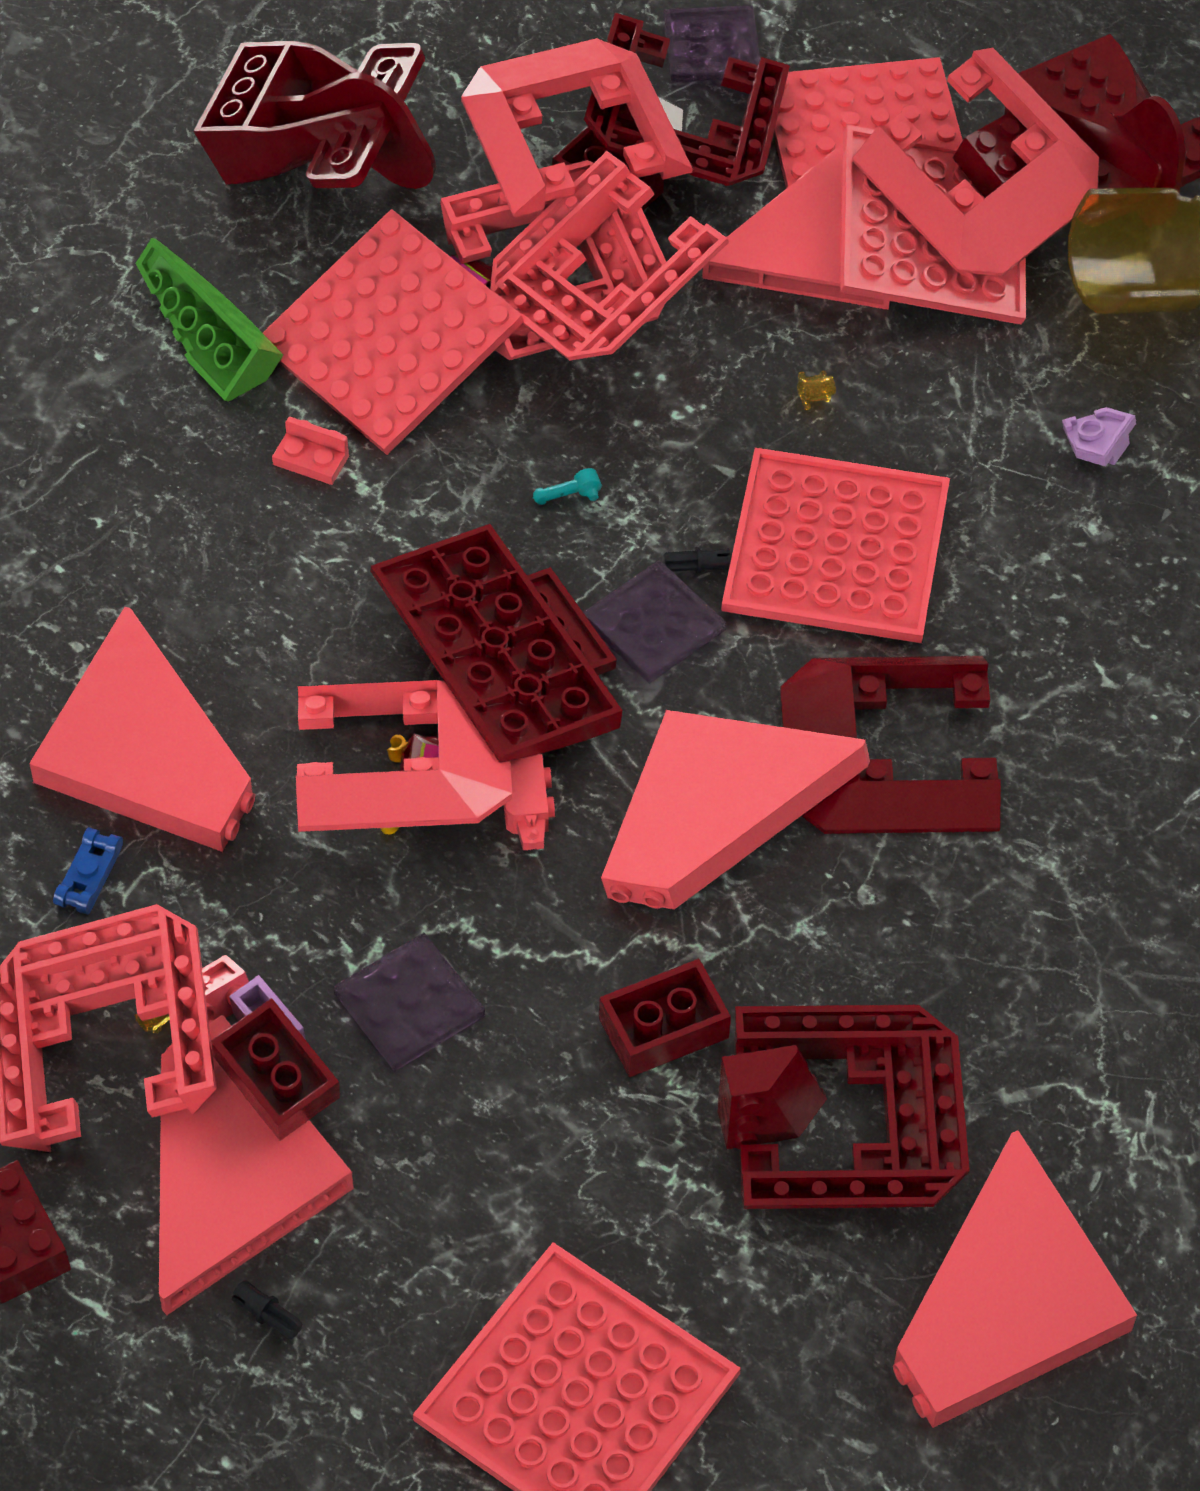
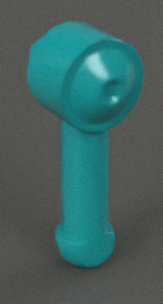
(584, 482)

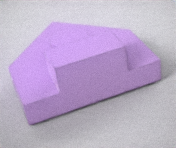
(1100, 436)

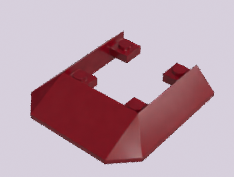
(730, 150)
(824, 700)
(922, 1104)

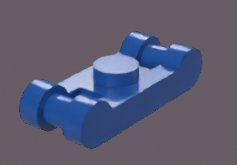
(88, 871)

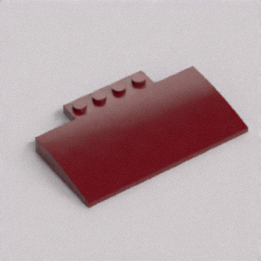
(504, 643)

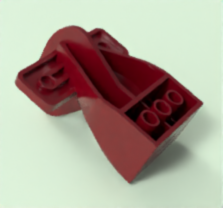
(305, 105)
(1118, 118)

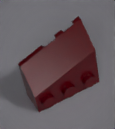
(766, 1096)

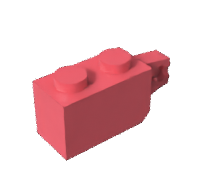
(530, 807)

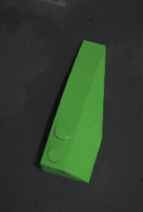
(214, 332)

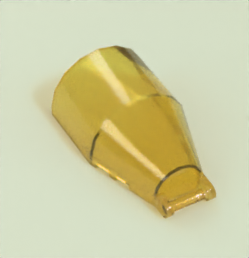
(1136, 250)

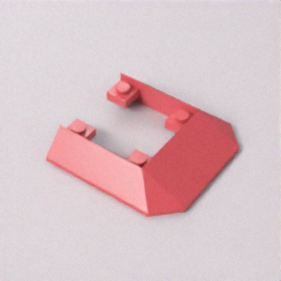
(504, 101)
(1020, 214)
(615, 252)
(535, 266)
(443, 790)
(85, 968)

